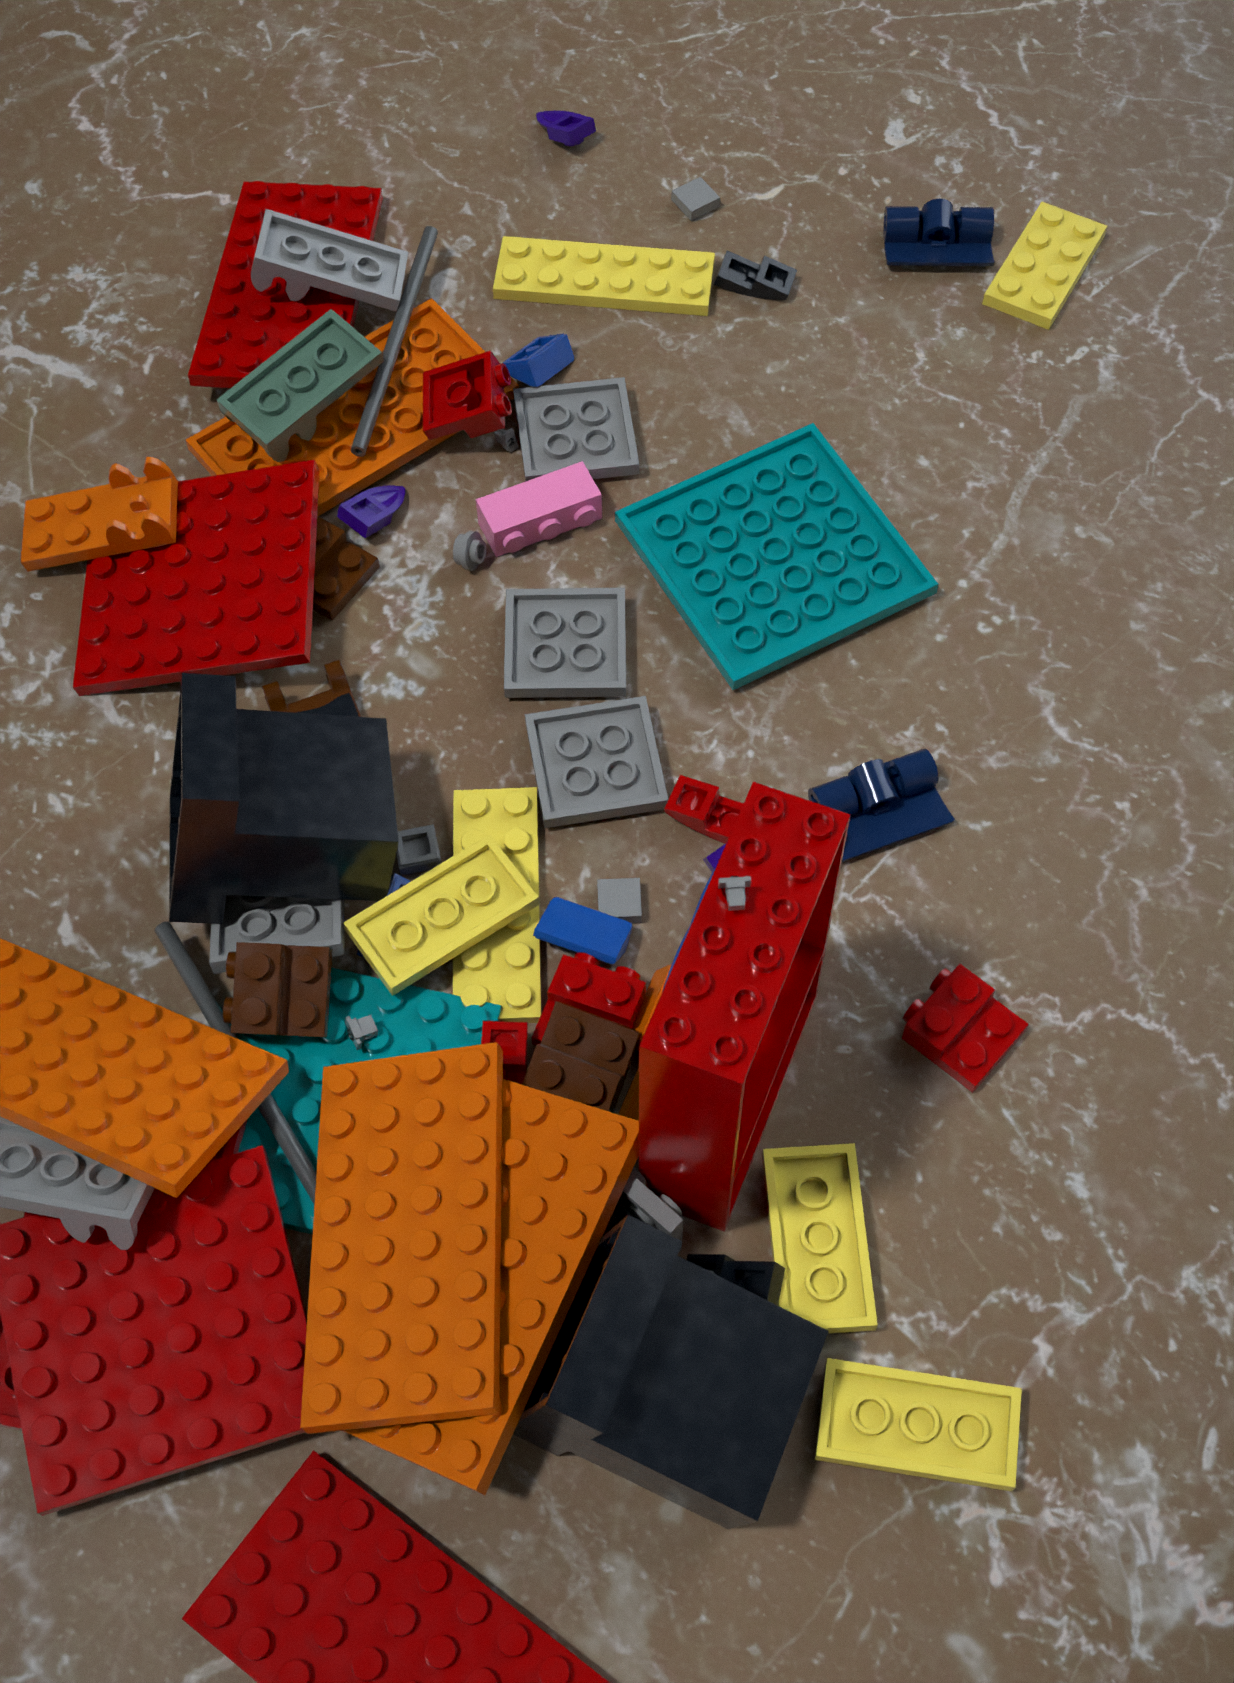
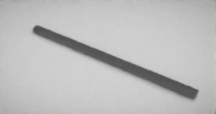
(394, 342)
(214, 1015)

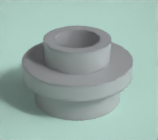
(469, 550)

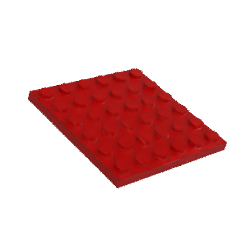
(217, 599)
(156, 1348)

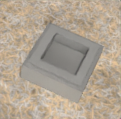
(695, 198)
(417, 850)
(620, 898)

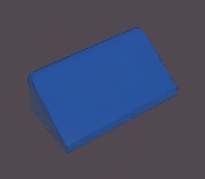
(540, 359)
(584, 930)

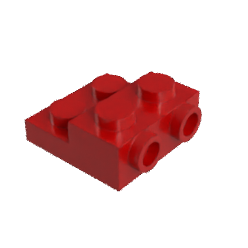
(466, 397)
(595, 989)
(962, 1027)

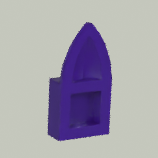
(566, 126)
(371, 509)

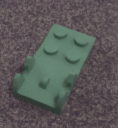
(299, 383)

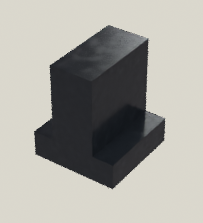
(275, 804)
(673, 1378)

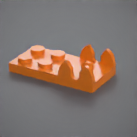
(102, 519)

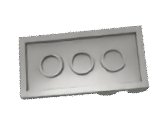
(326, 260)
(66, 1185)

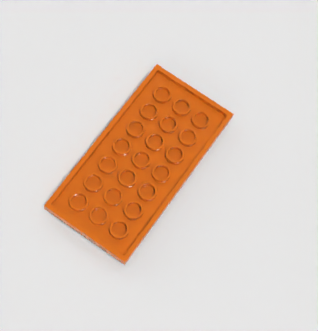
(398, 434)
(121, 1073)
(558, 1193)
(406, 1242)

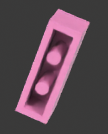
(539, 509)

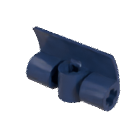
(938, 235)
(886, 801)

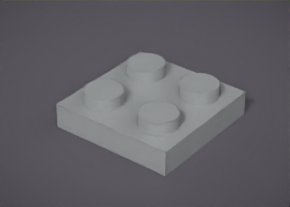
(647, 1207)

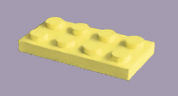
(1044, 265)
(441, 914)
(820, 1235)
(919, 1424)

